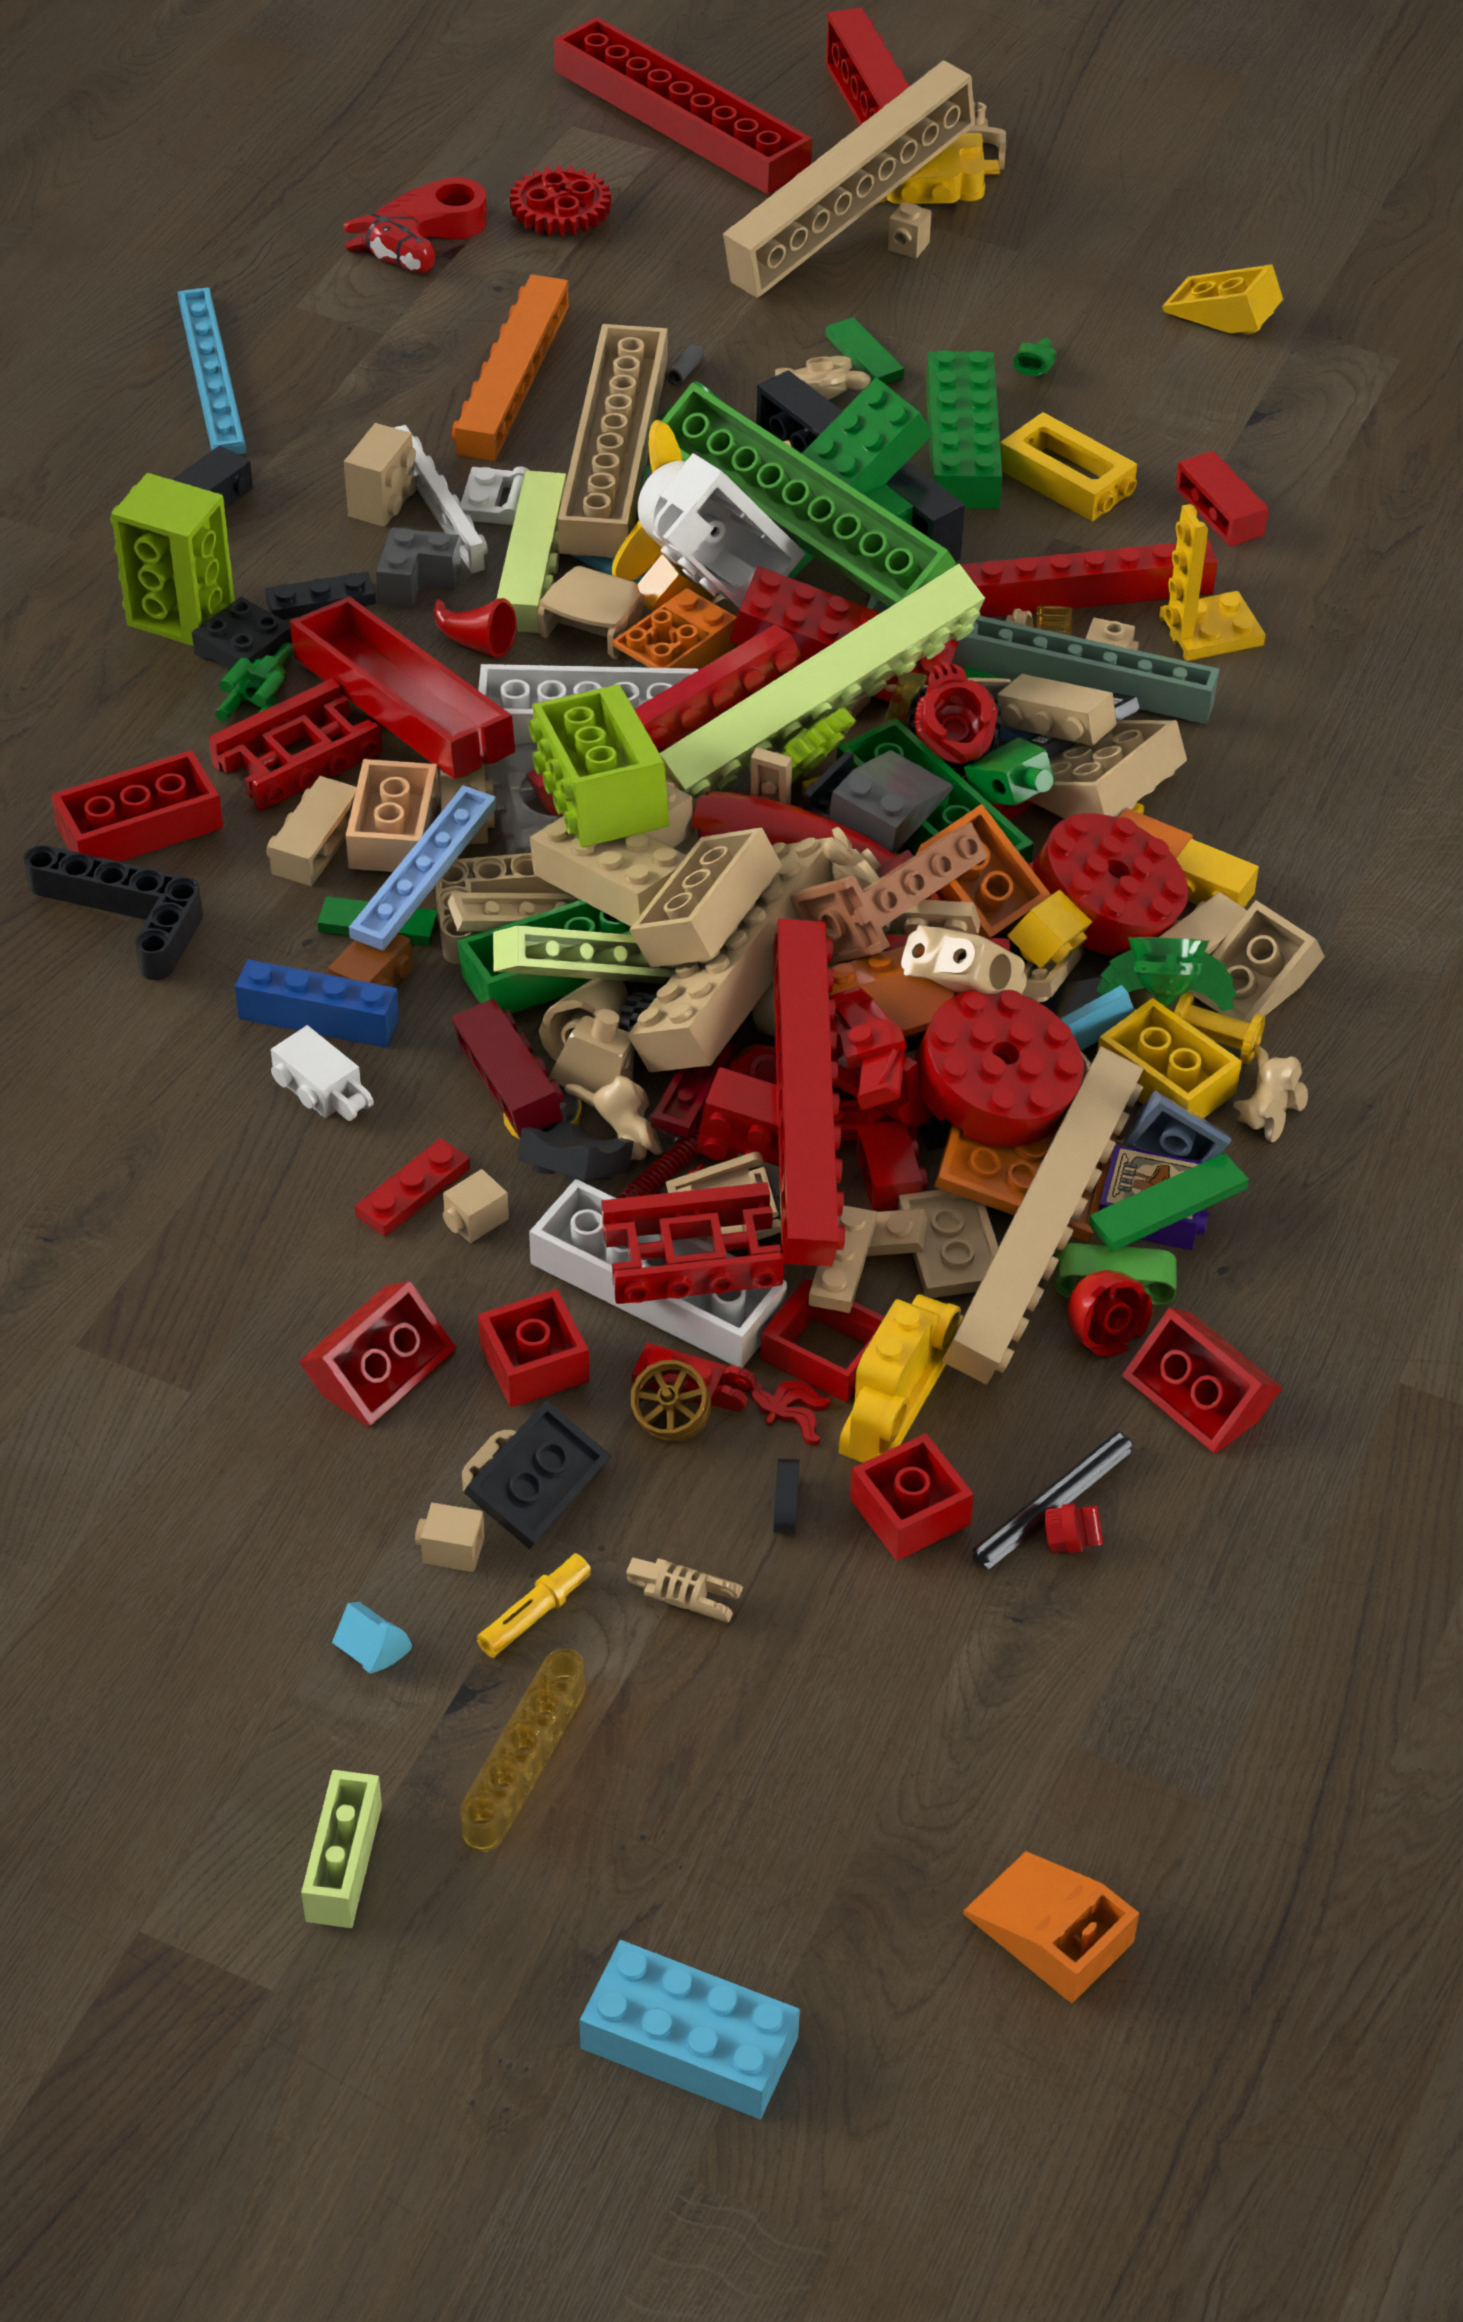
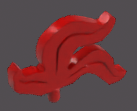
(780, 1406)

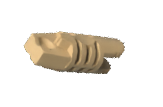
(683, 1587)

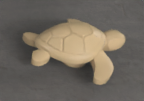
(830, 375)
(849, 861)

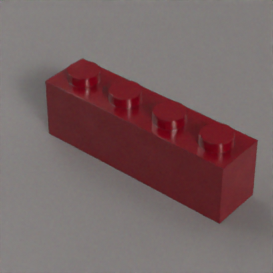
(508, 1067)

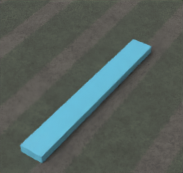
(211, 370)

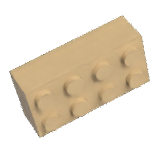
(706, 898)

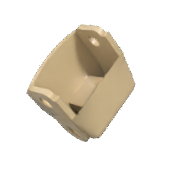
(593, 604)
(983, 965)

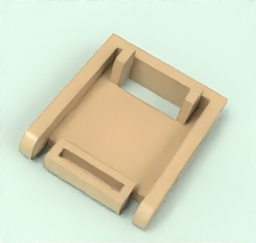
(729, 1174)

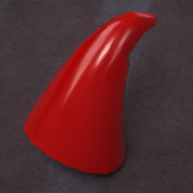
(484, 629)

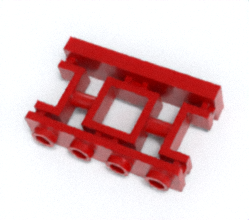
(284, 725)
(692, 1216)

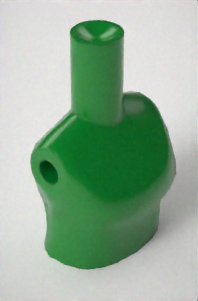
(1035, 358)

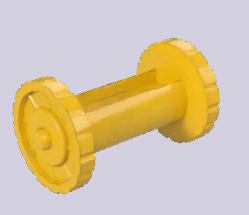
(1223, 1028)

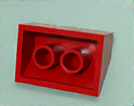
(378, 1353)
(1201, 1380)

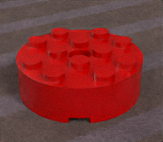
(1115, 877)
(999, 1067)

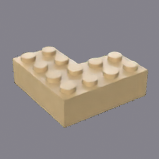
(618, 873)

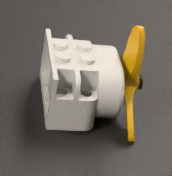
(701, 524)

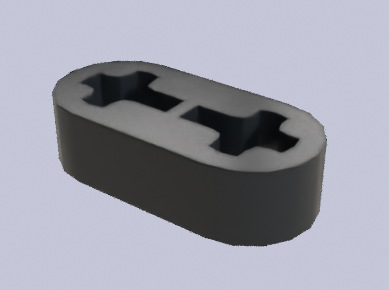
(786, 1496)

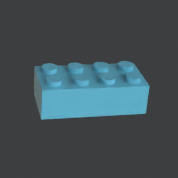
(689, 2029)

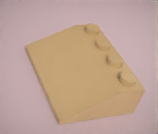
(1114, 770)

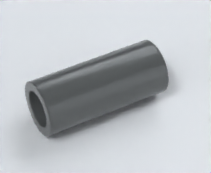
(684, 364)

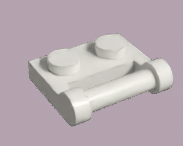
(484, 494)

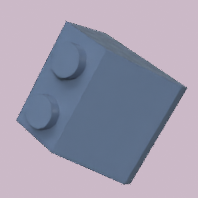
(1174, 1131)

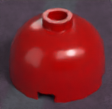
(1108, 1311)

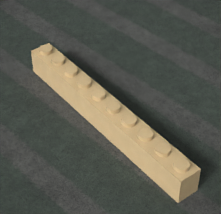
(1043, 1218)

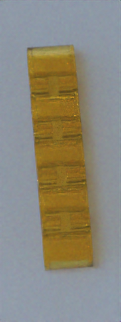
(523, 1767)

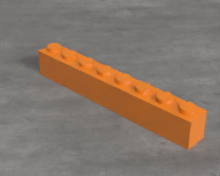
(511, 368)

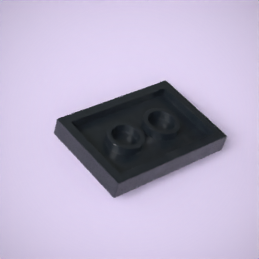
(537, 1474)

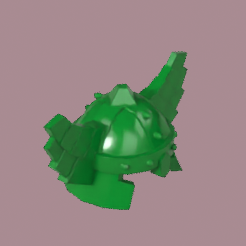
(1169, 970)

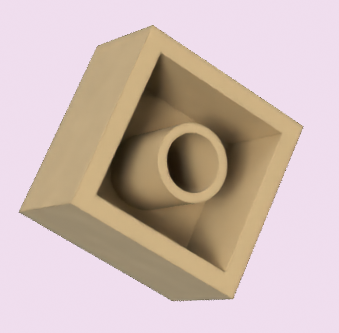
(380, 474)

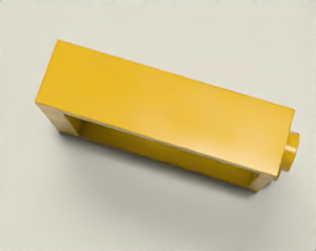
(1088, 497)

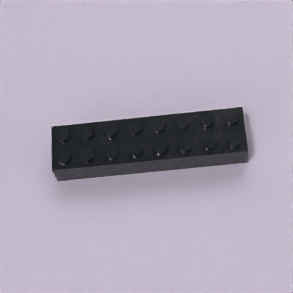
(800, 414)

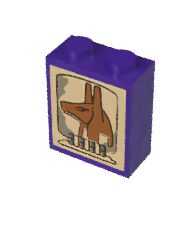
(1136, 1170)

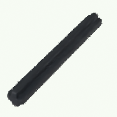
(1060, 1492)

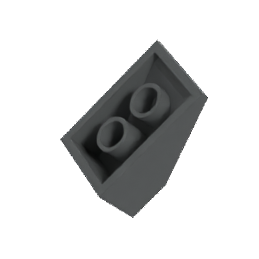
(887, 799)

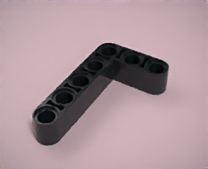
(163, 899)

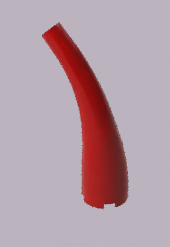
(781, 822)

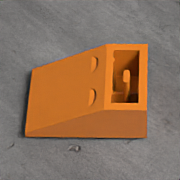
(680, 634)
(1055, 1922)

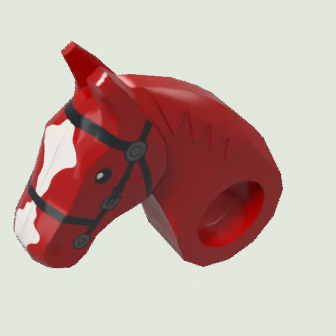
(438, 210)

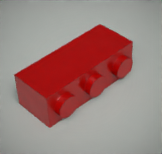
(1221, 498)

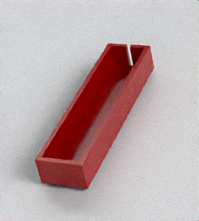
(403, 687)

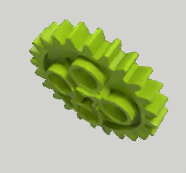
(813, 745)

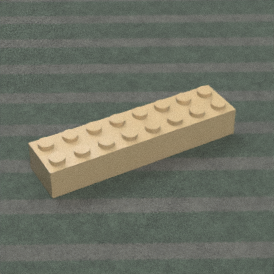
(711, 999)

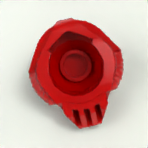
(955, 715)

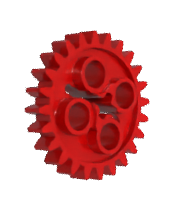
(560, 200)

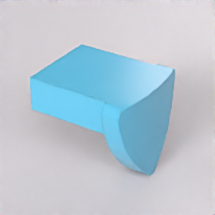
(370, 1638)

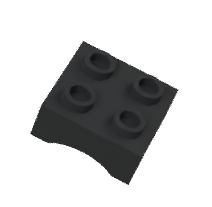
(240, 632)
(574, 1153)

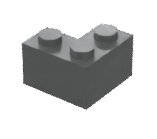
(414, 561)

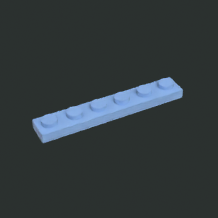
(422, 868)

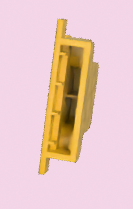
(949, 176)
(898, 1375)

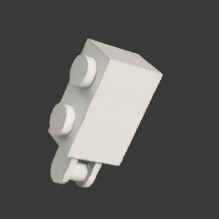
(319, 1075)

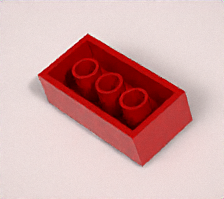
(139, 809)

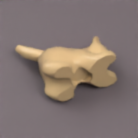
(1275, 1092)
(623, 1107)

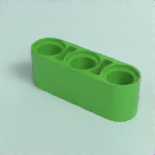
(1151, 1267)

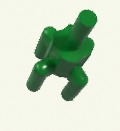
(256, 682)

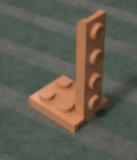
(857, 915)

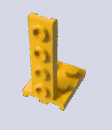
(1210, 623)

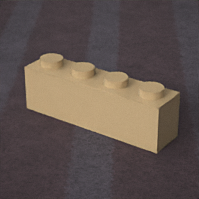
(1208, 921)

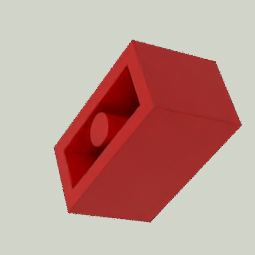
(889, 1164)

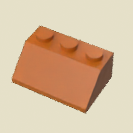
(903, 999)

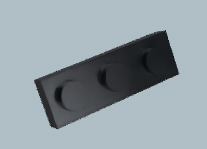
(305, 597)

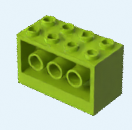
(172, 557)
(599, 765)

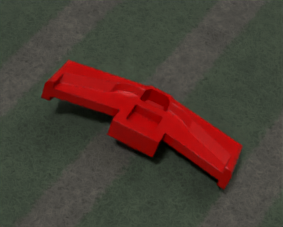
(873, 1044)

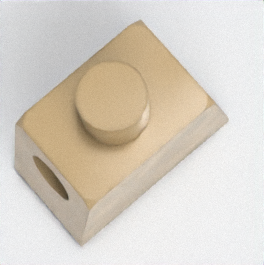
(595, 1053)

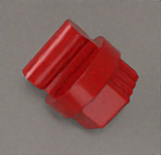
(1072, 1528)

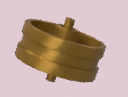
(670, 1401)

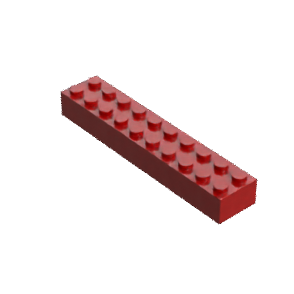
(682, 105)

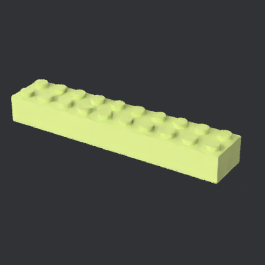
(825, 683)

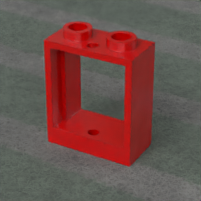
(792, 1319)

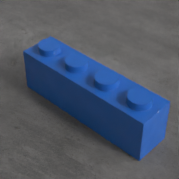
(322, 1001)

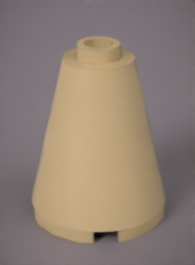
(585, 1001)

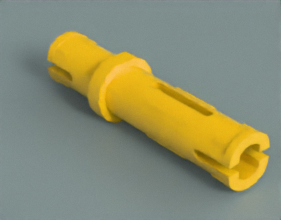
(548, 1594)

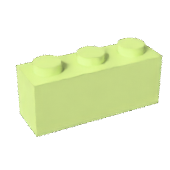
(341, 1849)

